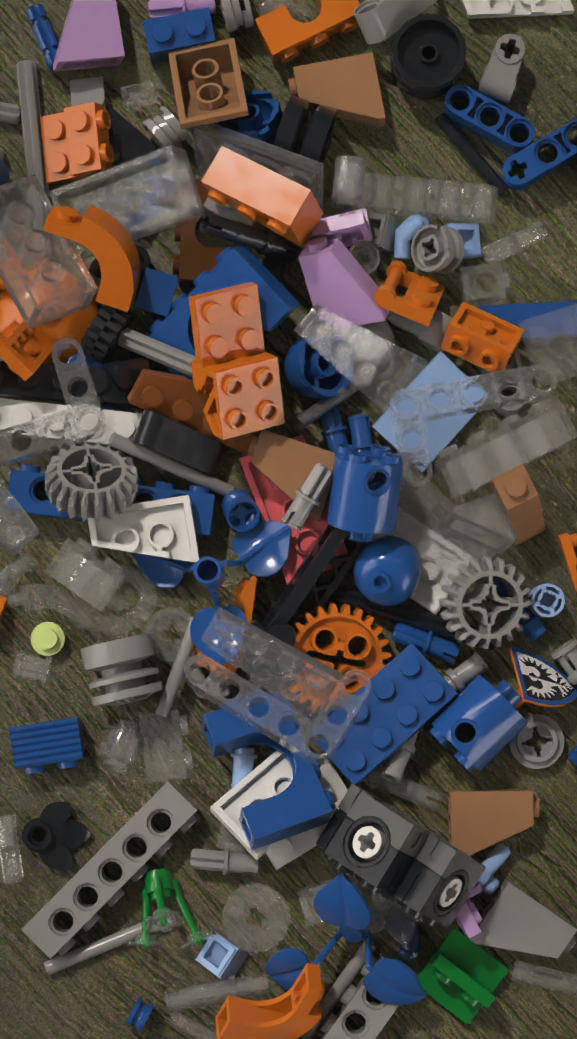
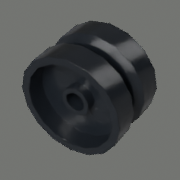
(427, 37)
(302, 137)

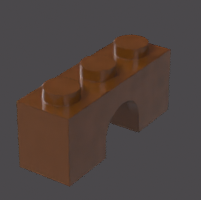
(193, 256)

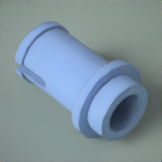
(242, 763)

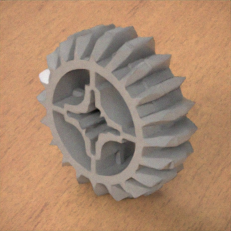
(91, 481)
(487, 630)

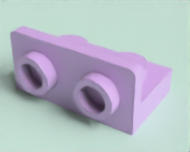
(348, 227)
(469, 915)

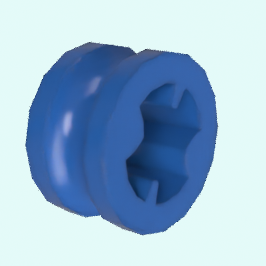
(139, 1014)

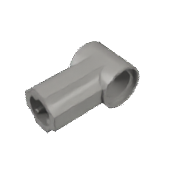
(428, 336)

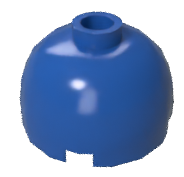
(262, 120)
(311, 373)
(388, 570)

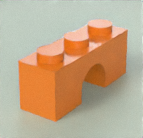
(285, 36)

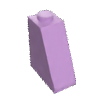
(90, 37)
(339, 282)

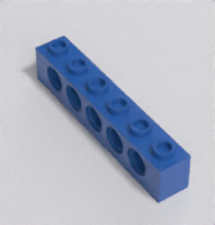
(27, 479)

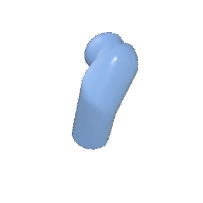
(404, 234)
(492, 862)

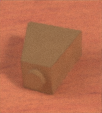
(344, 85)
(289, 464)
(519, 501)
(488, 816)

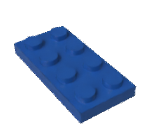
(400, 704)

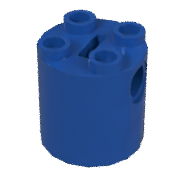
(365, 491)
(486, 711)

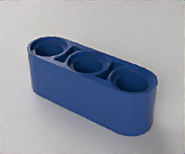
(478, 105)

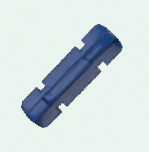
(43, 33)

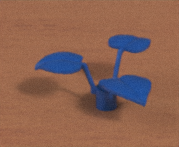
(262, 551)
(344, 905)

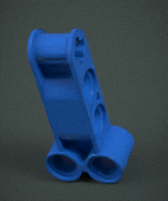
(534, 166)

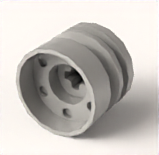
(121, 669)

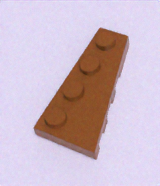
(179, 401)

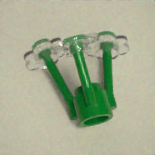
(159, 888)

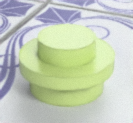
(47, 638)

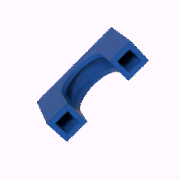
(234, 267)
(291, 812)

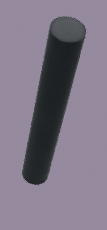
(471, 153)

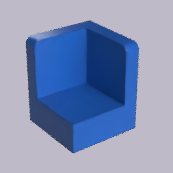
(156, 292)

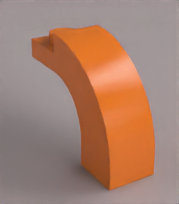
(110, 246)
(275, 1018)

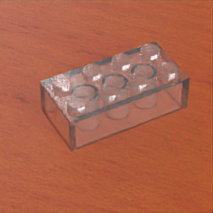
(139, 194)
(37, 266)
(494, 453)

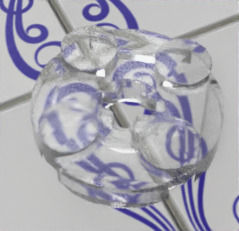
(272, 928)

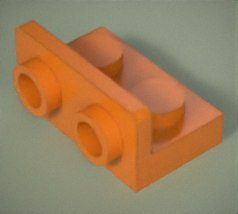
(481, 338)
(24, 348)

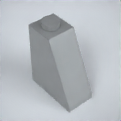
(523, 925)

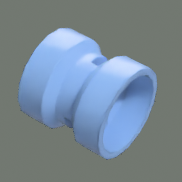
(542, 601)

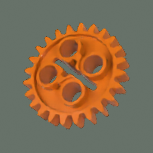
(342, 629)

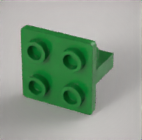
(462, 976)

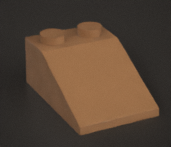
(208, 83)

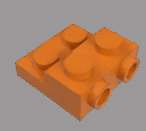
(76, 143)

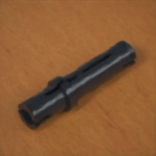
(264, 240)

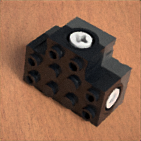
(399, 858)

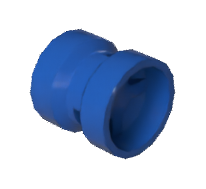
(243, 517)

